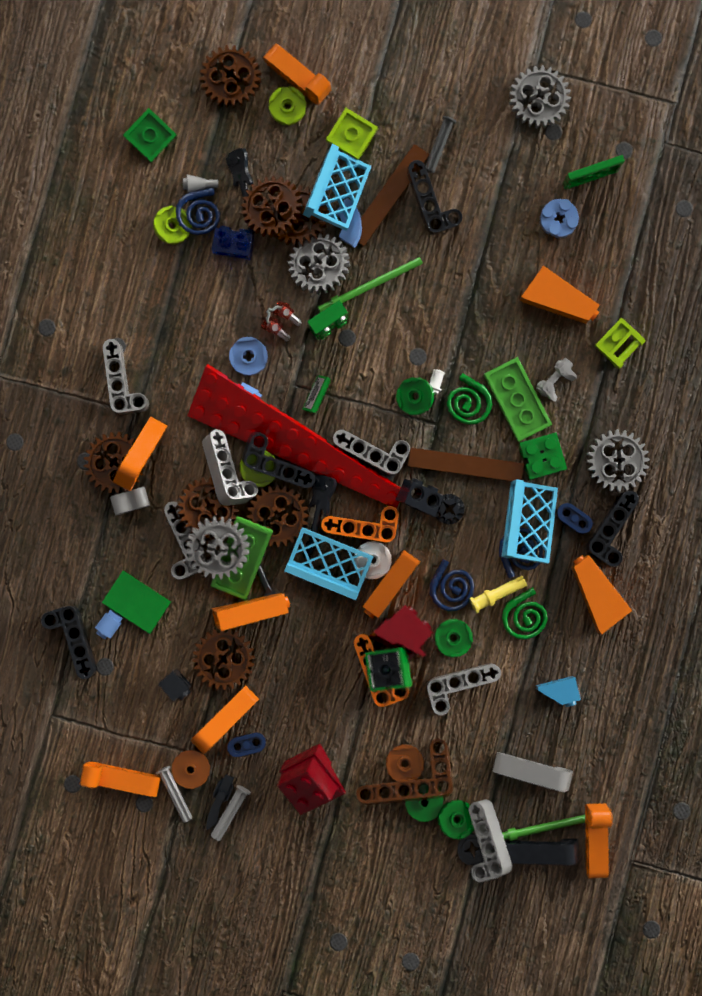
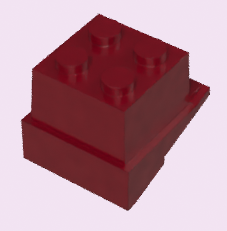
(403, 630)
(309, 780)

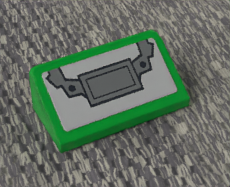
(316, 394)

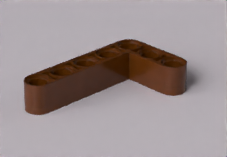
(414, 794)

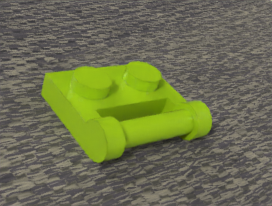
(615, 338)

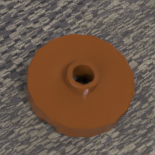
(198, 762)
(412, 770)

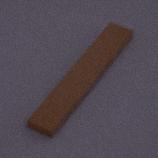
(389, 194)
(465, 464)

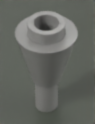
(194, 183)

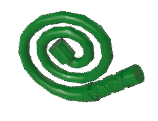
(467, 405)
(527, 620)

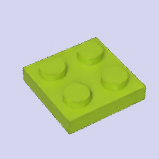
(352, 133)

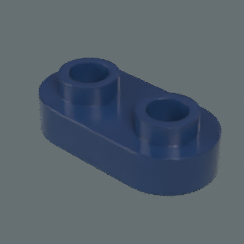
(574, 517)
(247, 745)

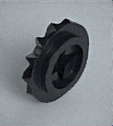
(458, 509)
(466, 856)

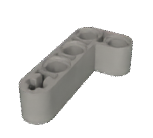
(120, 376)
(216, 446)
(369, 449)
(182, 538)
(445, 688)
(533, 772)
(478, 812)

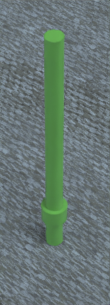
(371, 284)
(513, 834)

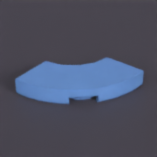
(354, 230)

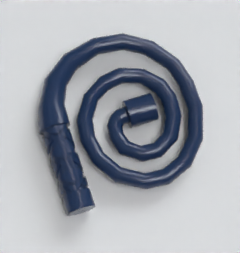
(199, 216)
(507, 565)
(456, 590)

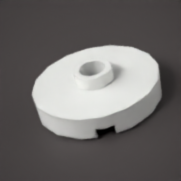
(382, 556)

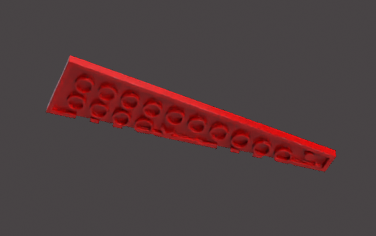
(240, 413)

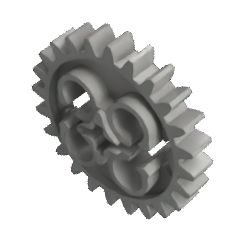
(531, 82)
(331, 274)
(600, 460)
(215, 564)

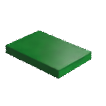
(593, 172)
(136, 602)

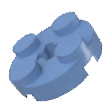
(555, 228)
(239, 350)

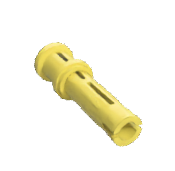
(489, 597)

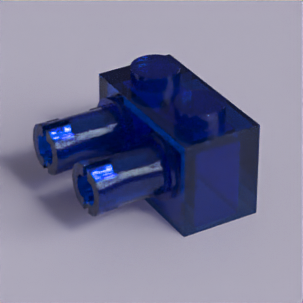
(233, 243)

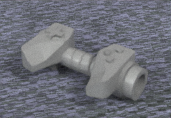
(562, 368)

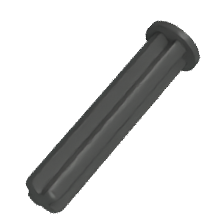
(440, 143)

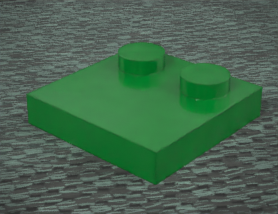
(149, 135)

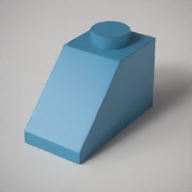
(561, 690)

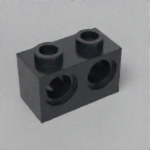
(419, 498)
(175, 685)

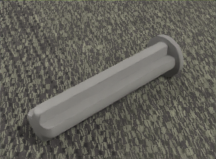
(175, 794)
(229, 812)

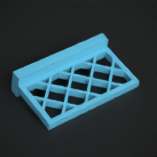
(321, 185)
(514, 516)
(318, 576)

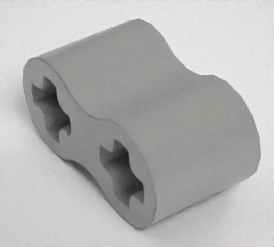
(130, 501)

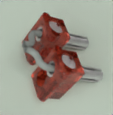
(271, 324)

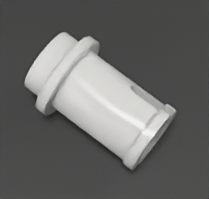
(436, 380)

